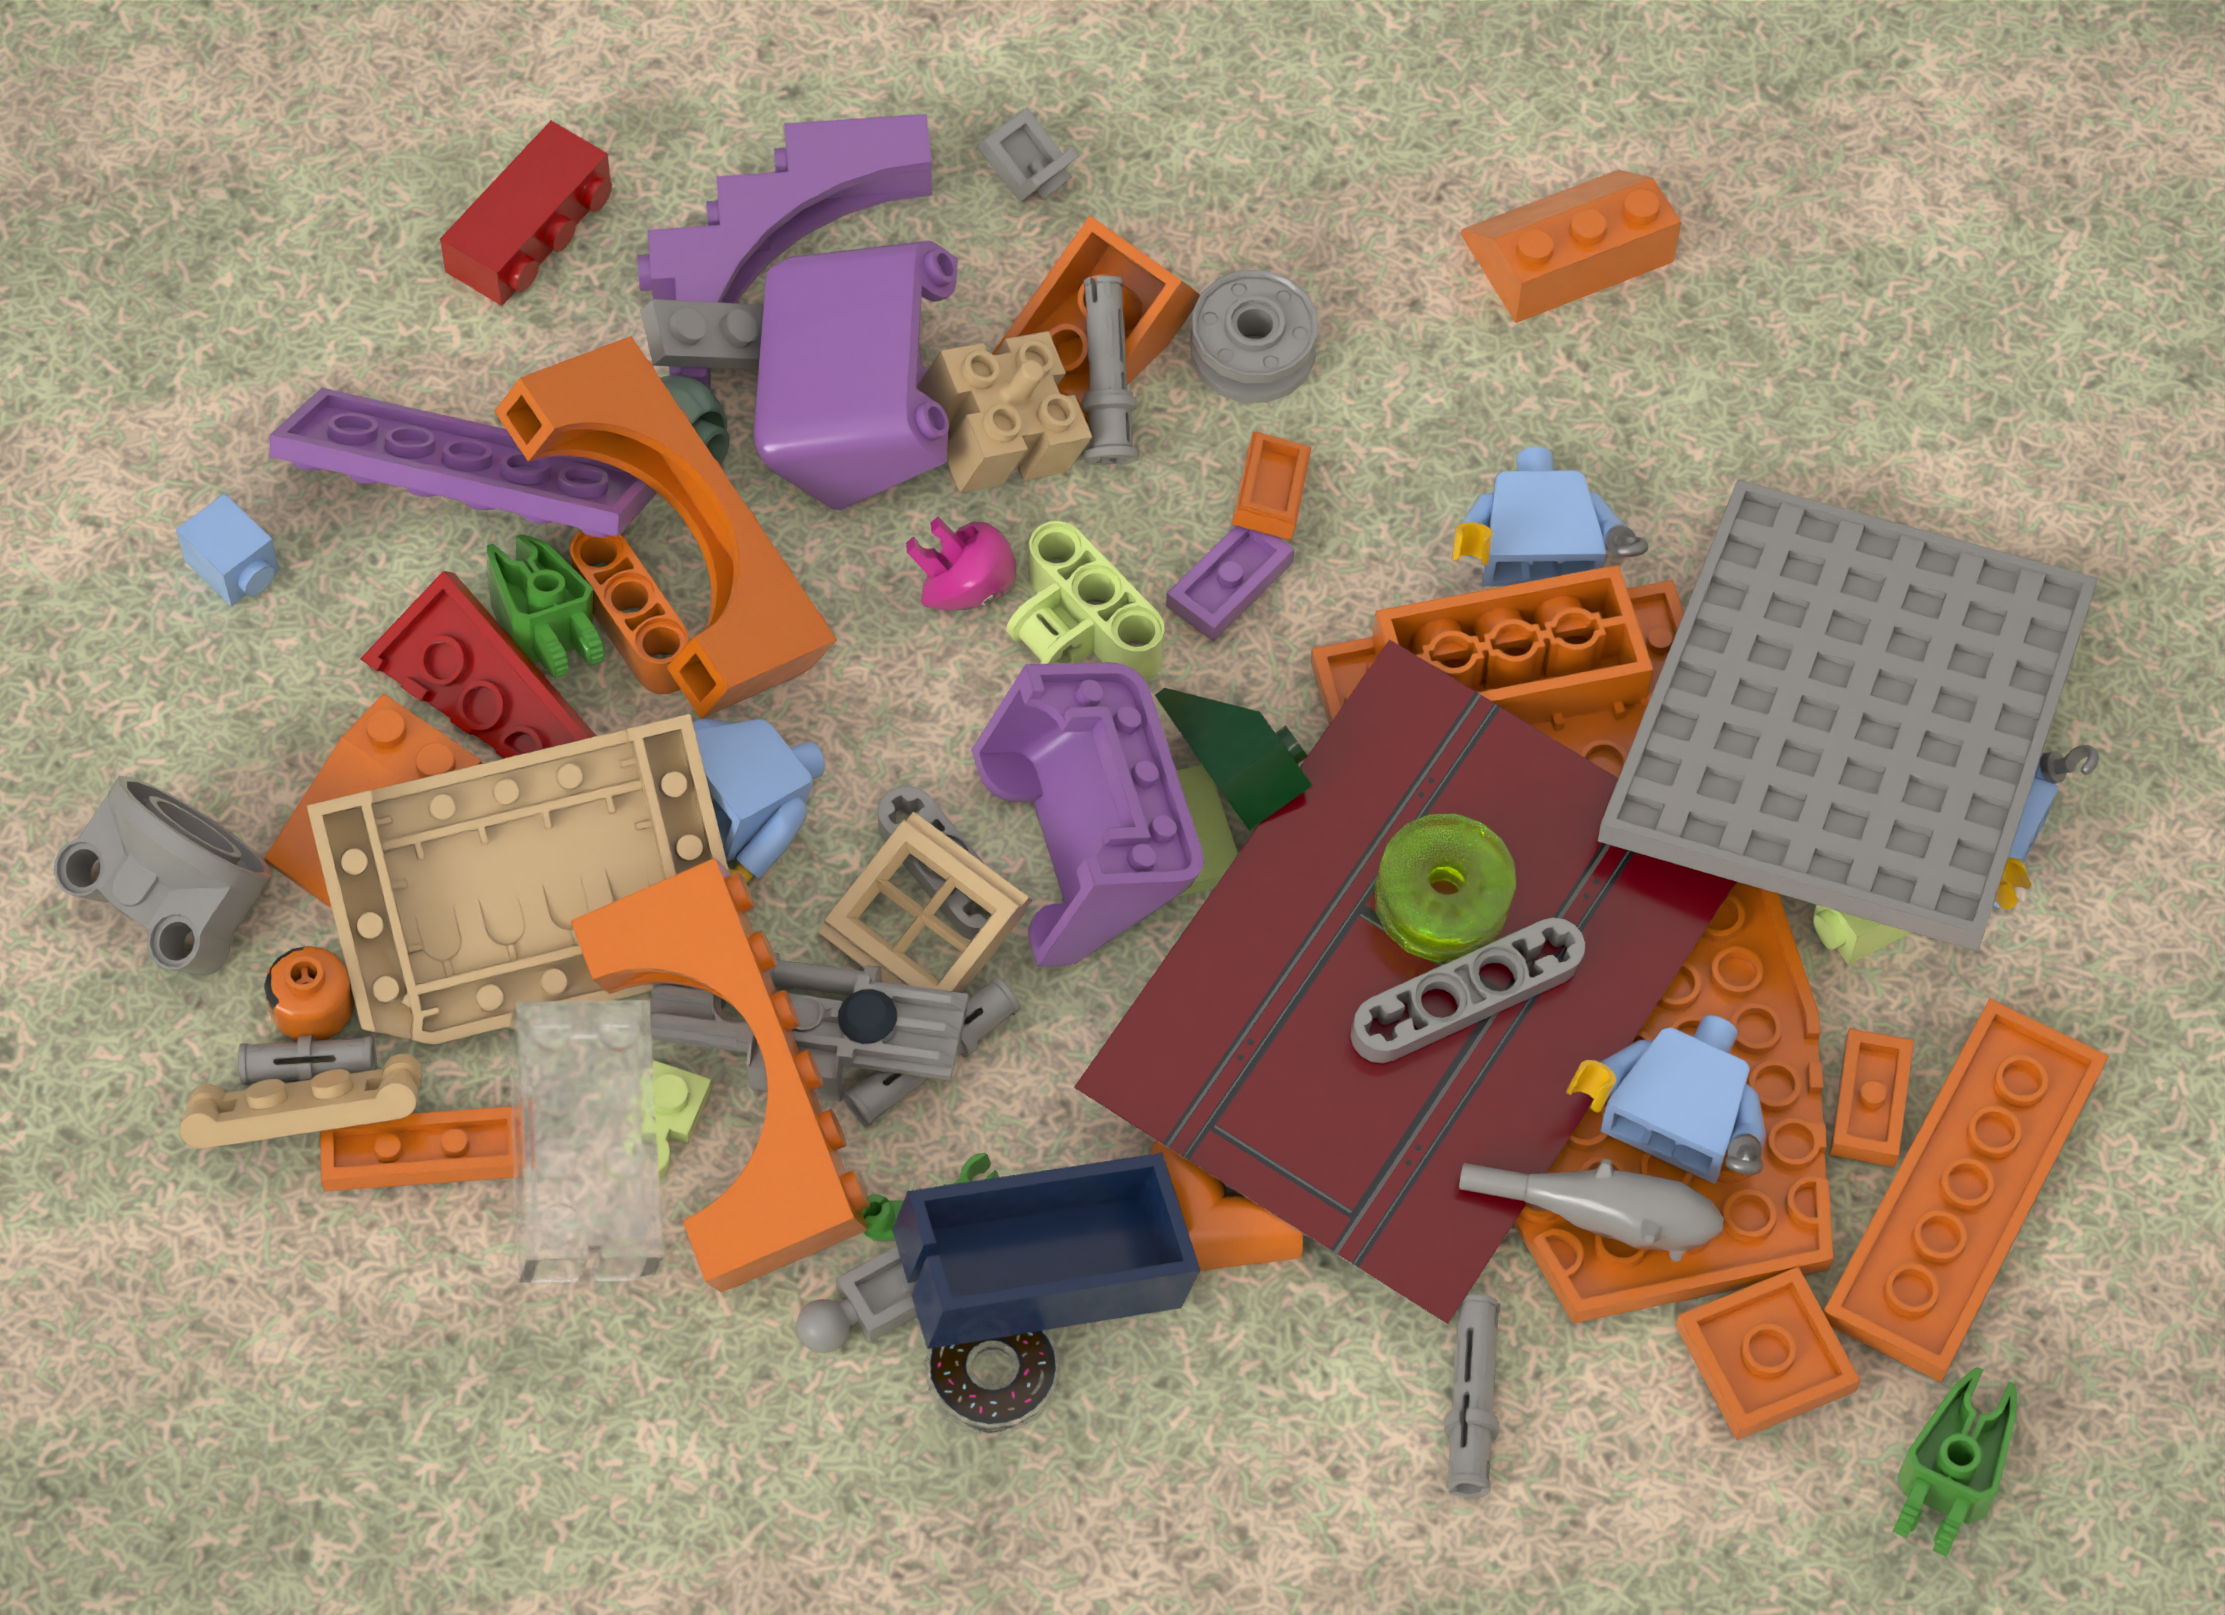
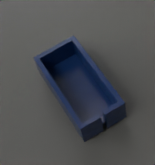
(1045, 1250)

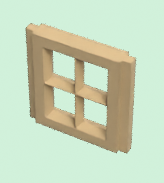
(959, 870)

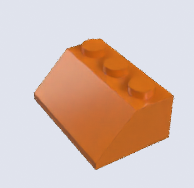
(1575, 242)

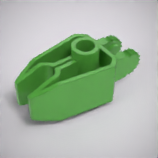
(543, 604)
(1953, 1469)

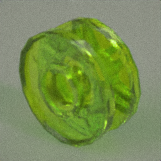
(1453, 851)

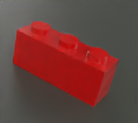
(527, 213)

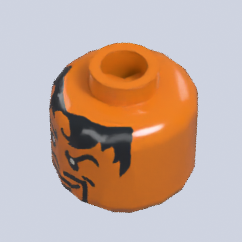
(309, 993)

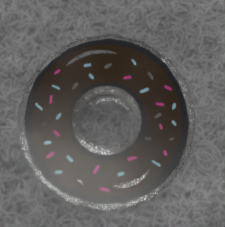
(999, 1406)

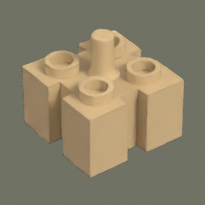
(1006, 411)

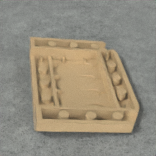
(468, 879)

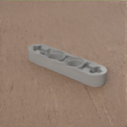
(1463, 982)

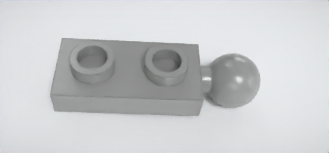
(872, 1296)

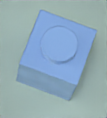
(228, 550)

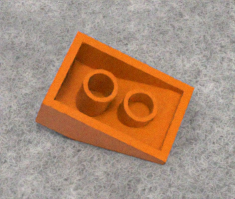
(1153, 305)
(378, 751)

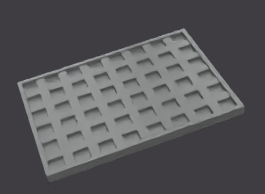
(1852, 714)

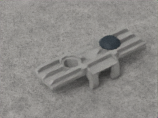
(872, 1029)

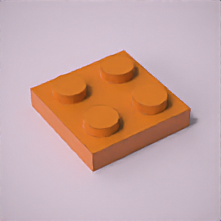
(1767, 1353)

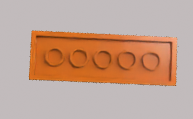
(1964, 1190)

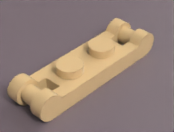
(300, 1107)

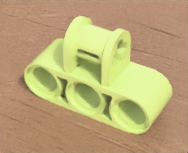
(1066, 628)

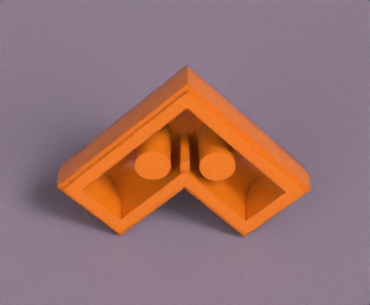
(1223, 1227)

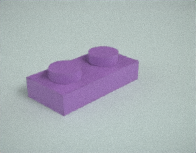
(1229, 579)

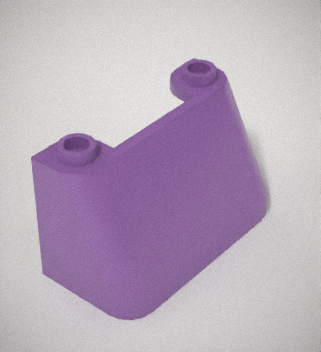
(842, 370)
(1105, 795)

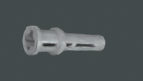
(1108, 400)

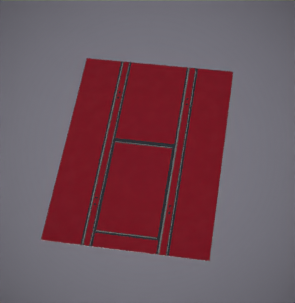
(1248, 1020)

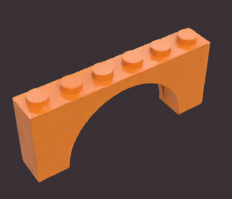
(621, 413)
(795, 1186)

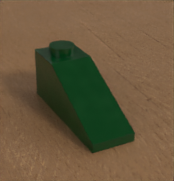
(1240, 752)

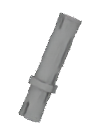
(885, 1089)
(1472, 1420)

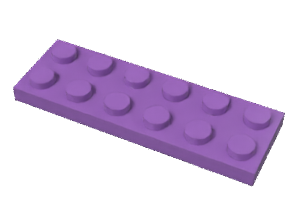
(457, 461)

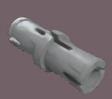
(262, 1061)

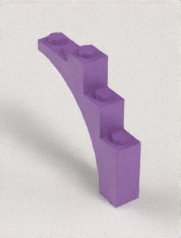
(818, 178)

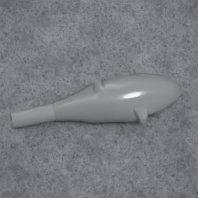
(1611, 1203)

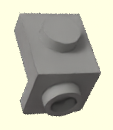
(1027, 157)

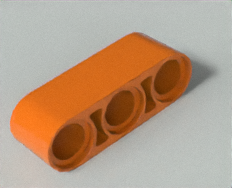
(624, 586)

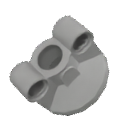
(166, 872)

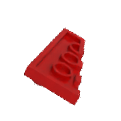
(474, 673)

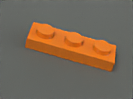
(419, 1150)

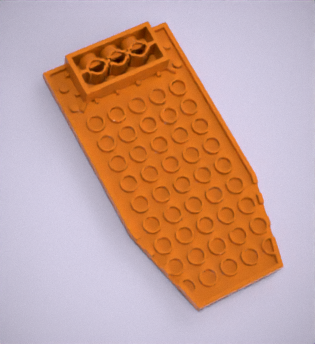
(1581, 667)

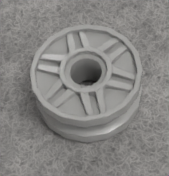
(1260, 306)

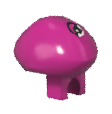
(970, 569)

